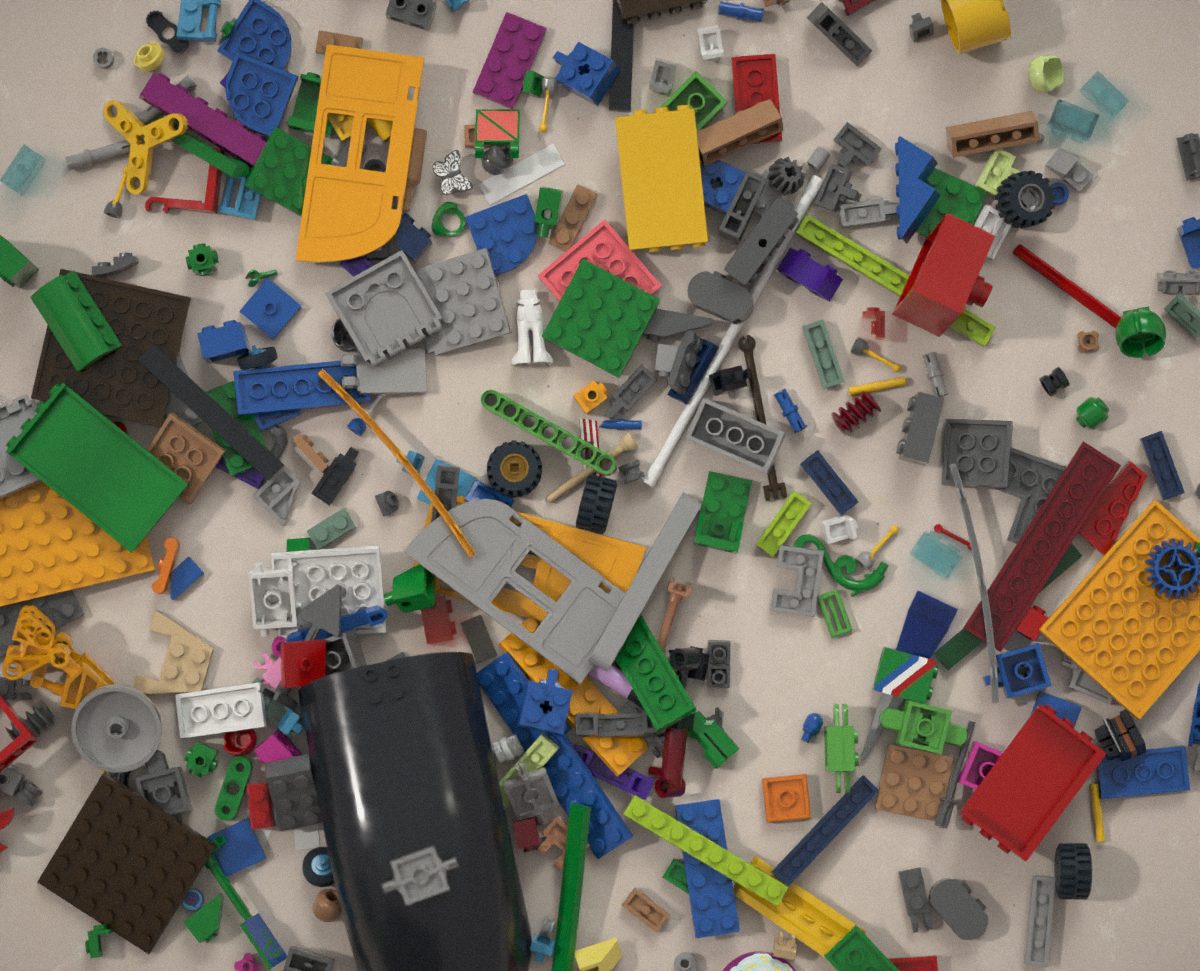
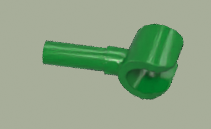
(256, 276)

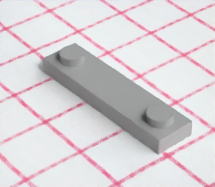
(1040, 921)

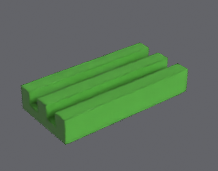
(828, 596)

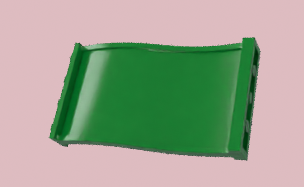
(96, 467)

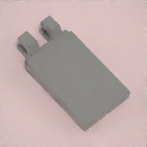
(397, 375)

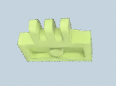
(996, 170)

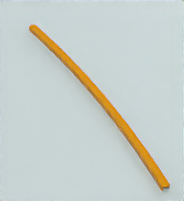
(401, 458)

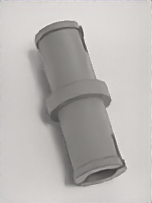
(935, 374)

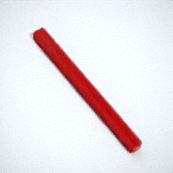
(1067, 285)

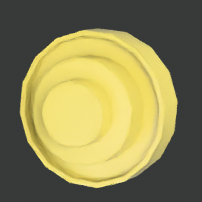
(149, 57)

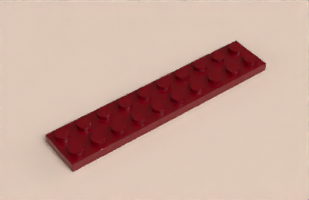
(1043, 543)

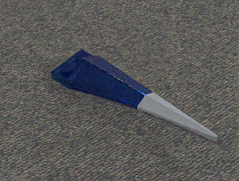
(920, 636)

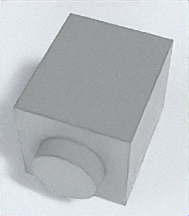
(665, 359)

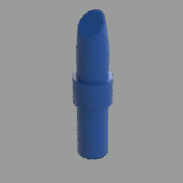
(621, 424)

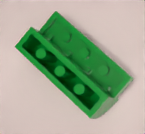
(75, 320)

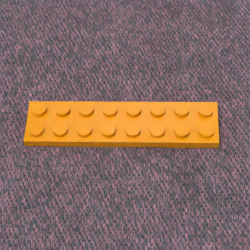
(586, 698)

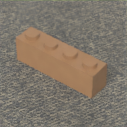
(738, 131)
(992, 134)

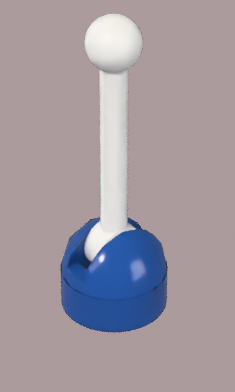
(357, 425)

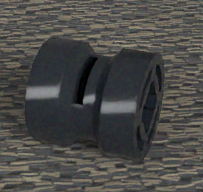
(1054, 381)

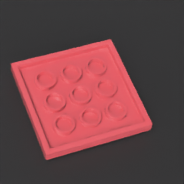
(606, 250)

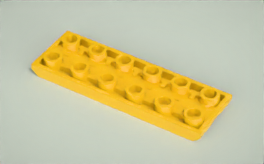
(799, 913)

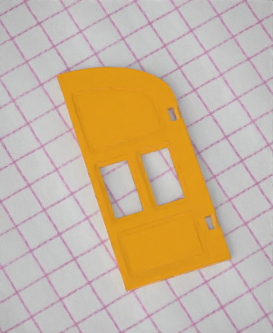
(347, 207)
(610, 557)

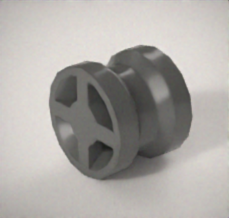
(631, 471)
(29, 793)

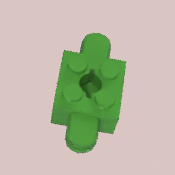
(923, 726)
(839, 748)

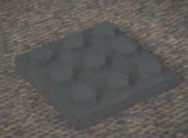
(979, 451)

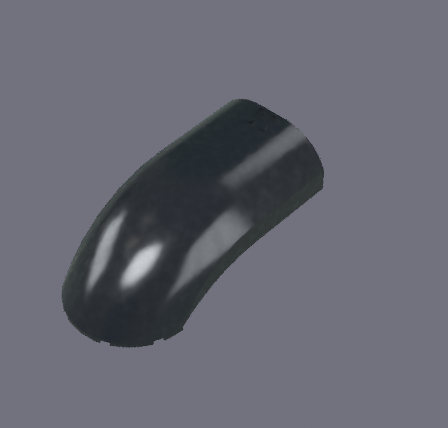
(406, 768)

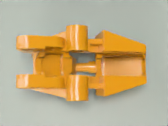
(38, 650)

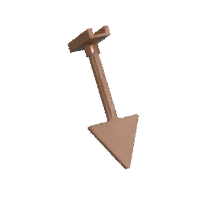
(675, 598)

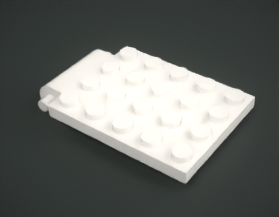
(304, 576)

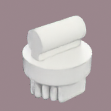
(507, 748)

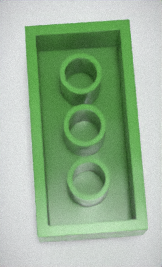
(699, 95)

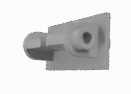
(1172, 279)

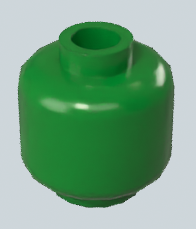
(1092, 413)

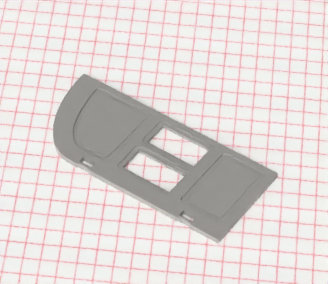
(572, 622)

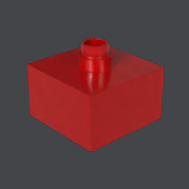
(946, 276)

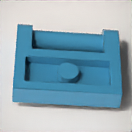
(191, 18)
(246, 203)

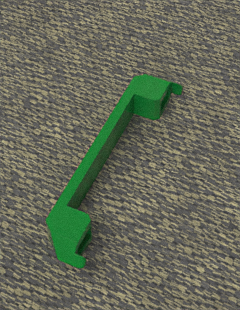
(233, 167)

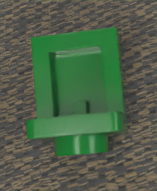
(93, 944)

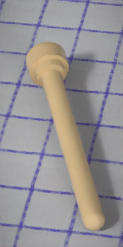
(626, 444)

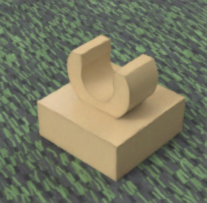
(784, 947)

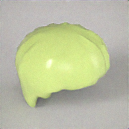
(1046, 73)

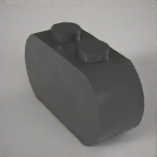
(720, 297)
(958, 908)

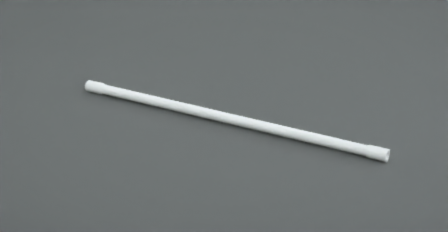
(657, 467)

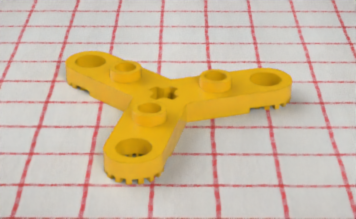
(141, 154)

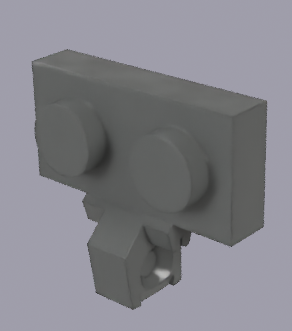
(855, 146)
(836, 189)

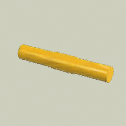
(877, 386)
(1097, 812)

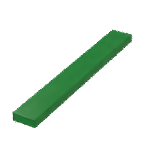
(571, 887)

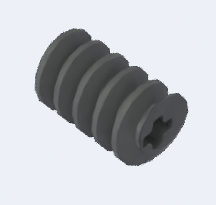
(34, 721)

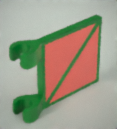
(497, 128)

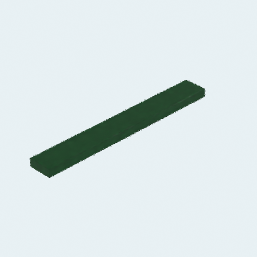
(965, 642)

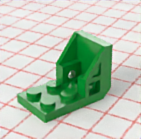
(722, 512)

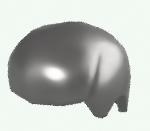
(341, 337)

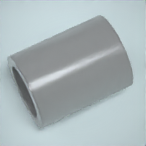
(818, 158)

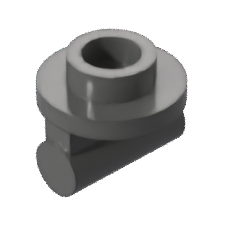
(387, 502)

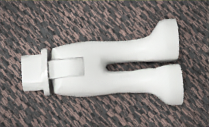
(530, 318)

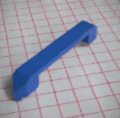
(372, 615)

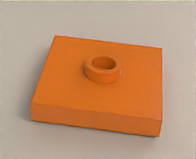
(786, 798)

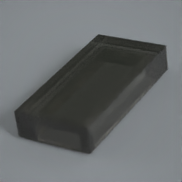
(479, 639)

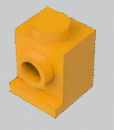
(590, 404)

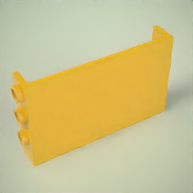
(662, 179)

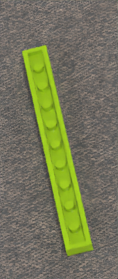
(882, 273)

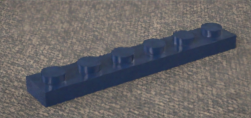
(825, 831)

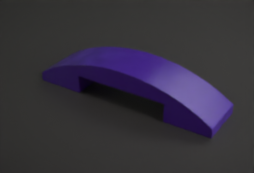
(628, 780)

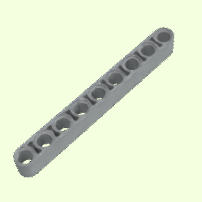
(644, 582)

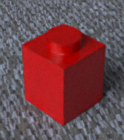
(1032, 623)

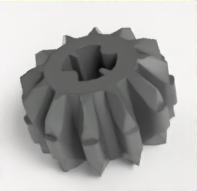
(786, 176)

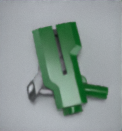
(713, 737)

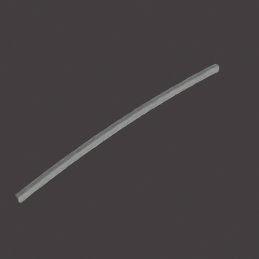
(981, 582)

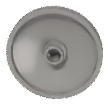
(116, 728)

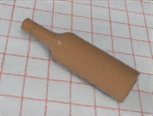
(415, 165)

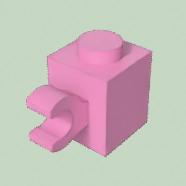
(273, 673)

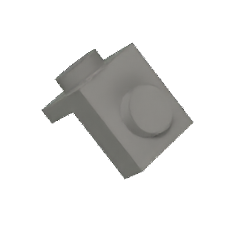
(662, 76)

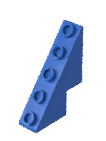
(914, 194)

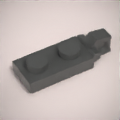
(631, 391)

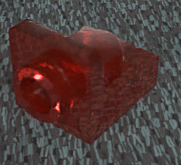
(878, 325)

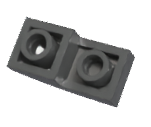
(122, 263)
(719, 663)

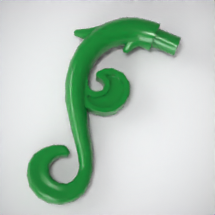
(857, 586)

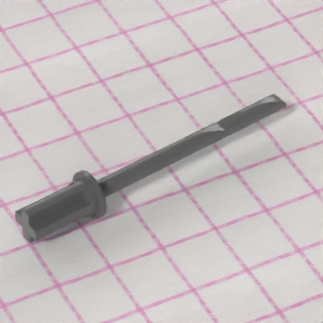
(947, 803)

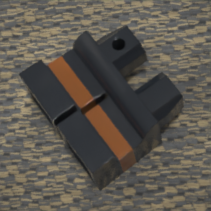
(1124, 737)

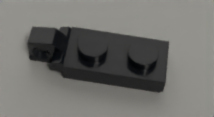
(335, 477)

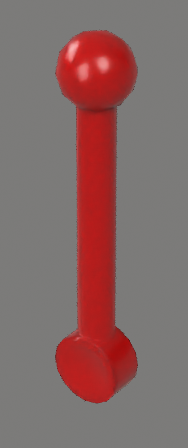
(938, 528)

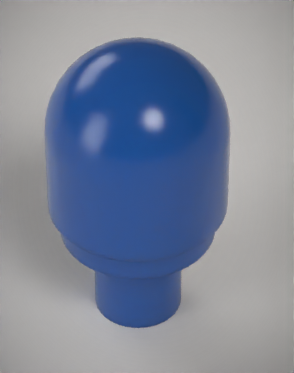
(811, 726)

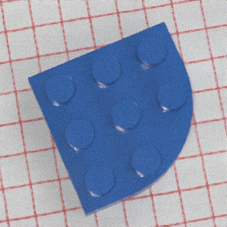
(259, 35)
(258, 93)
(506, 232)

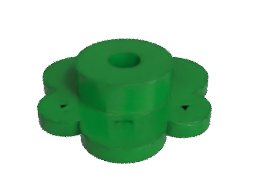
(226, 28)

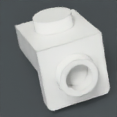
(710, 43)
(839, 529)

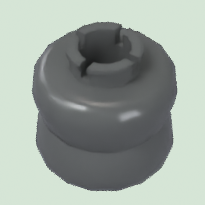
(496, 159)

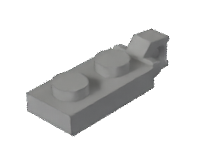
(866, 212)

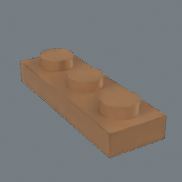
(572, 218)

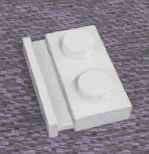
(992, 223)

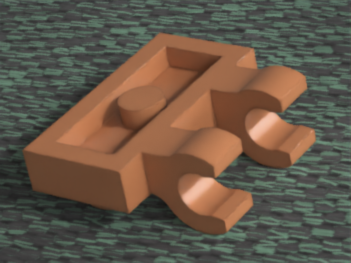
(555, 834)

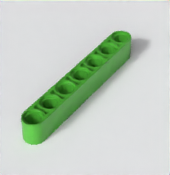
(539, 427)

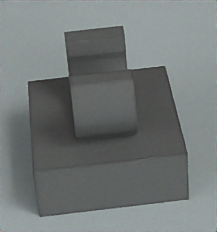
(921, 27)

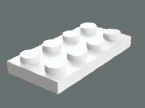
(221, 710)

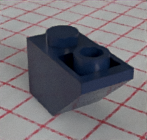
(411, 239)

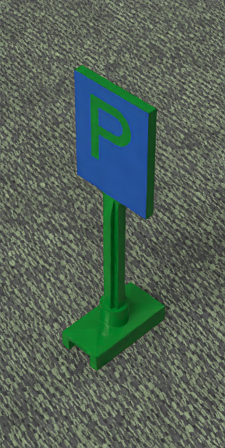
(254, 926)

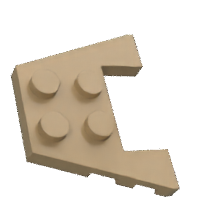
(184, 663)

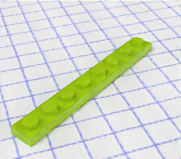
(705, 851)

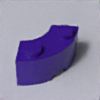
(813, 276)

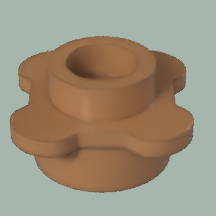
(1083, 337)

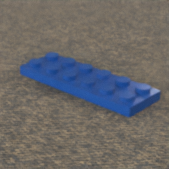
(291, 388)
(708, 890)

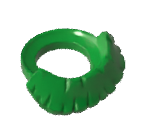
(438, 227)

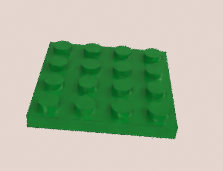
(601, 318)

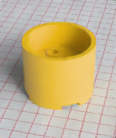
(975, 23)

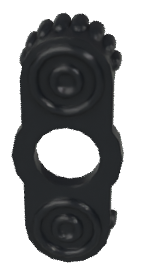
(157, 23)

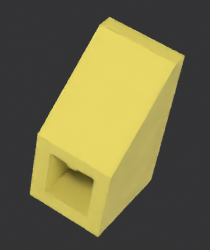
(599, 956)

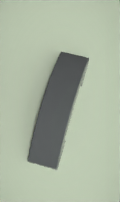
(446, 488)
(614, 725)

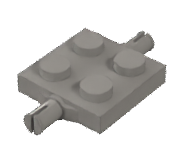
(1083, 683)
(531, 794)
(420, 875)

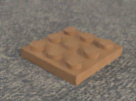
(186, 454)
(913, 782)

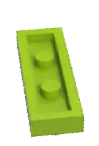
(783, 523)

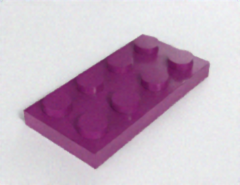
(509, 60)

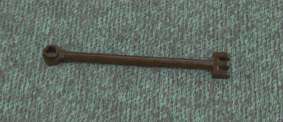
(760, 415)

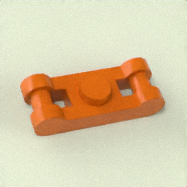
(166, 566)

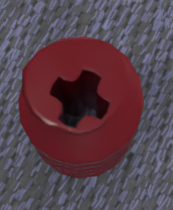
(855, 412)

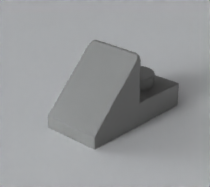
(1069, 169)

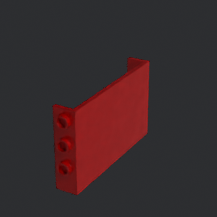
(1032, 782)

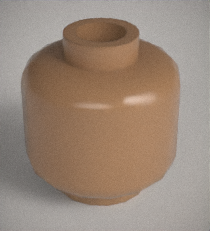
(327, 905)

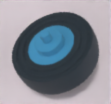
(257, 358)
(317, 867)

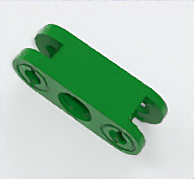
(225, 797)

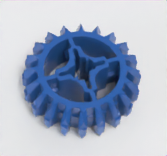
(1173, 560)

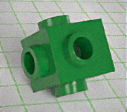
(208, 265)
(207, 753)

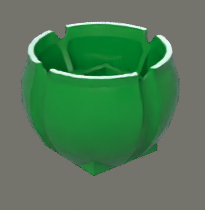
(1140, 333)

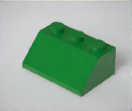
(14, 266)

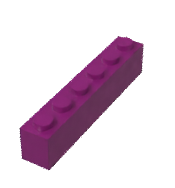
(202, 119)

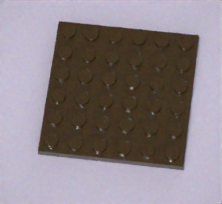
(117, 381)
(126, 863)

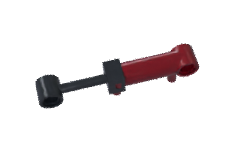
(670, 780)

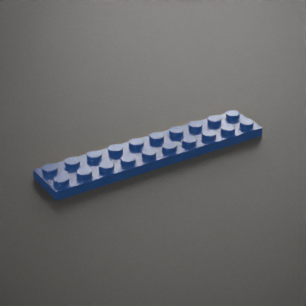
(568, 774)

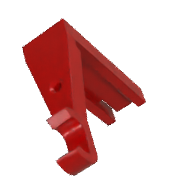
(211, 196)

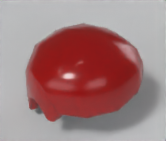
(240, 742)

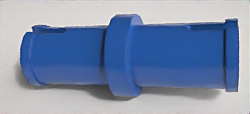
(740, 11)
(790, 411)

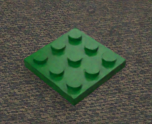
(283, 170)
(955, 198)

